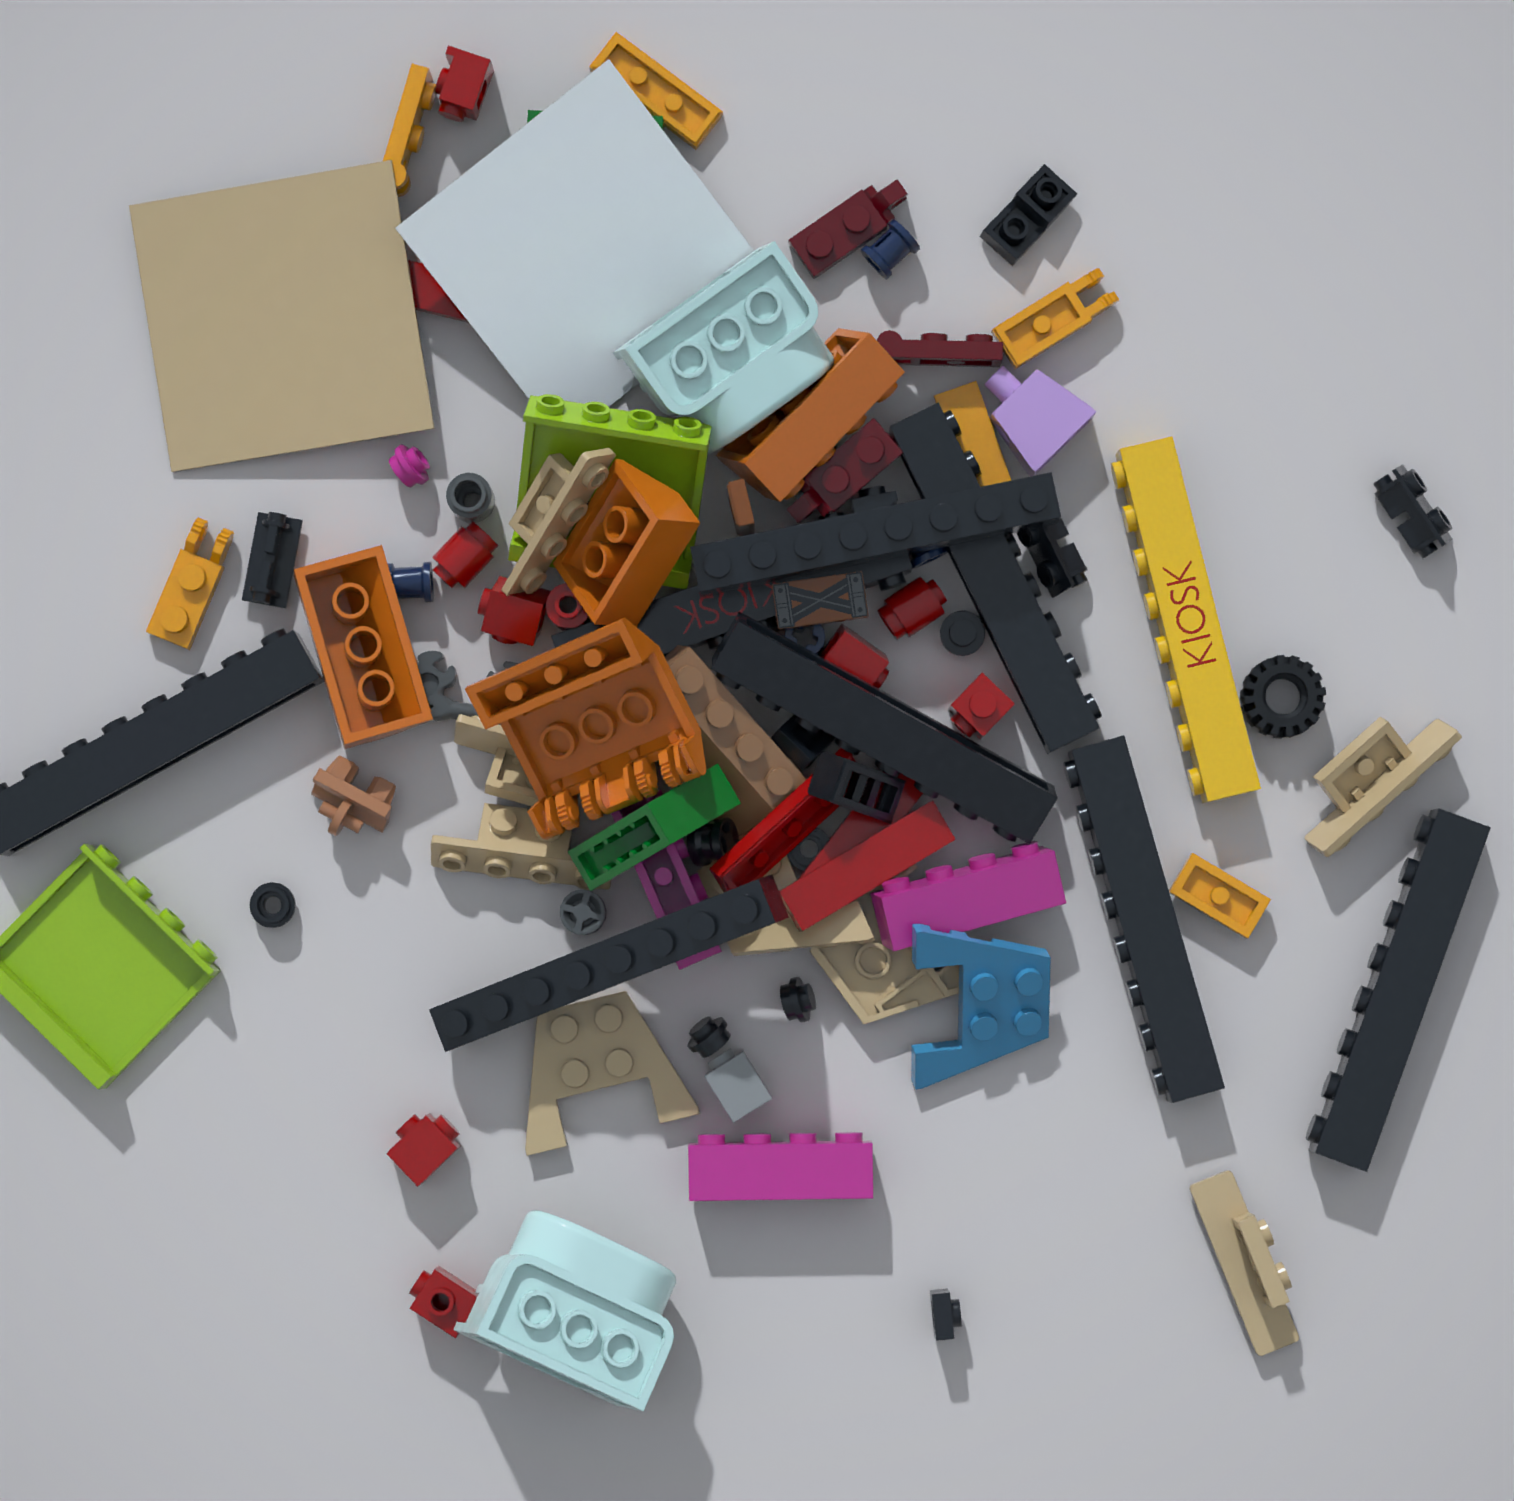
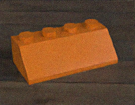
(805, 430)
(362, 646)

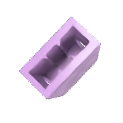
(1036, 416)

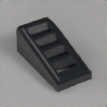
(832, 779)

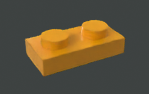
(1219, 895)

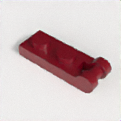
(937, 351)

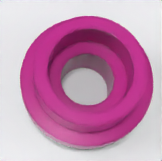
(410, 465)

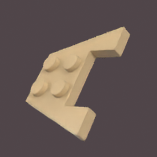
(840, 927)
(882, 980)
(591, 1049)

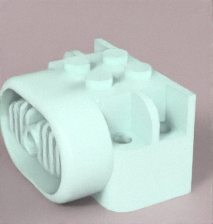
(733, 348)
(577, 1310)

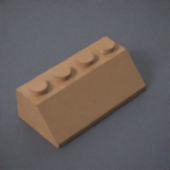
(735, 741)

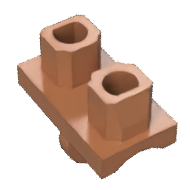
(349, 805)

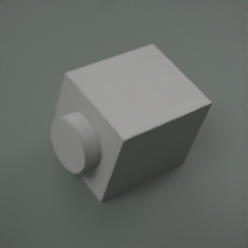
(736, 1084)

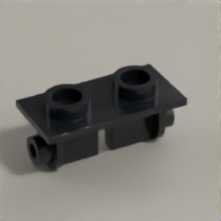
(1407, 495)
(272, 559)
(1056, 566)

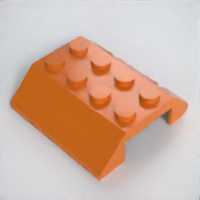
(593, 724)

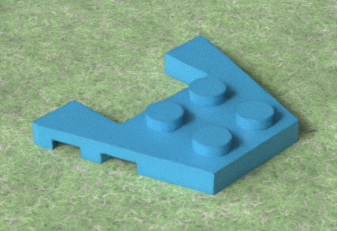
(999, 1003)

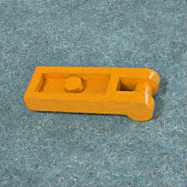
(406, 131)

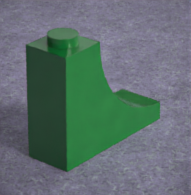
(654, 827)

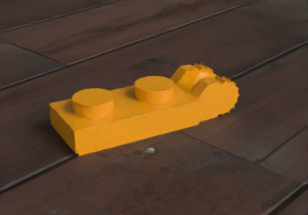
(1050, 319)
(189, 588)

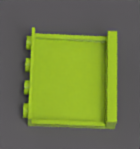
(657, 445)
(100, 966)

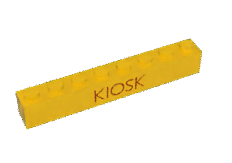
(1186, 620)

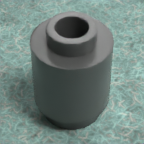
(464, 485)

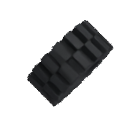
(1309, 688)

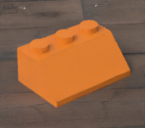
(625, 545)

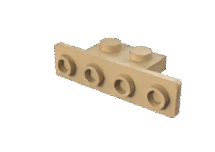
(550, 511)
(506, 773)
(1372, 775)
(510, 848)
(1246, 1262)

